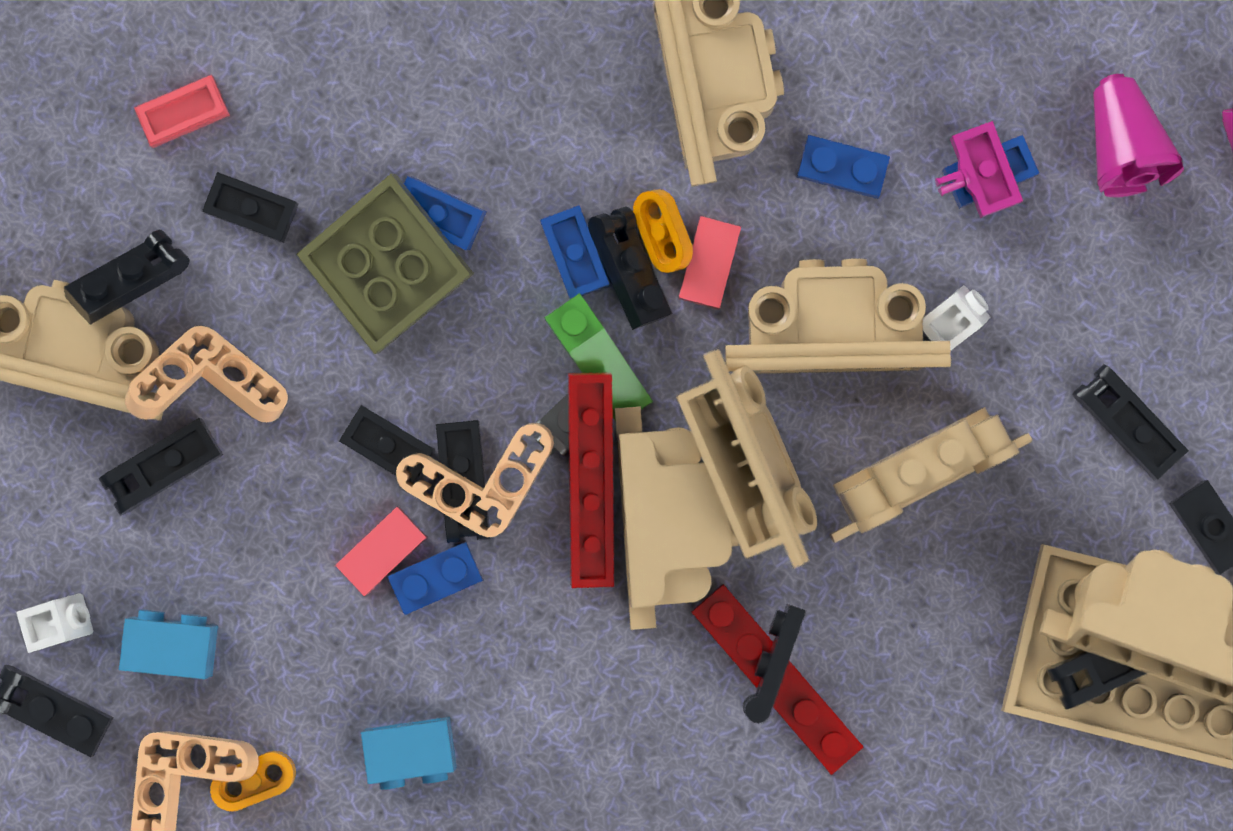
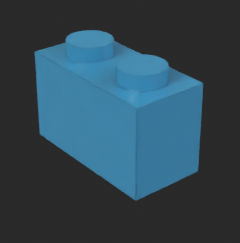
(168, 645)
(409, 752)

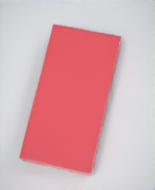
(181, 111)
(710, 263)
(381, 551)

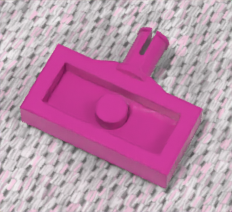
(982, 171)

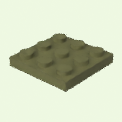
(385, 263)

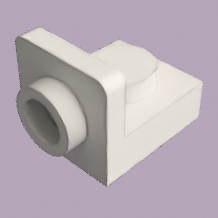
(956, 317)
(55, 622)

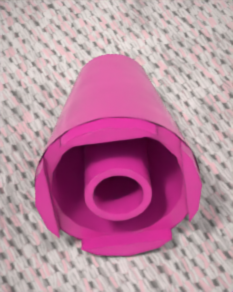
(1130, 140)

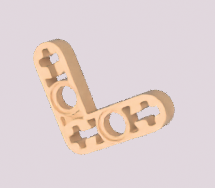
(210, 365)
(492, 494)
(168, 772)

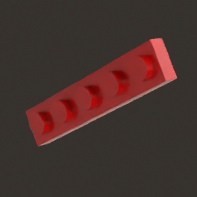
(591, 480)
(796, 698)

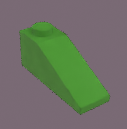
(596, 352)

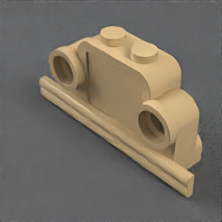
(716, 79)
(837, 324)
(58, 352)
(748, 461)
(922, 468)
(669, 518)
(1155, 619)

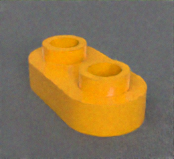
(663, 231)
(257, 787)

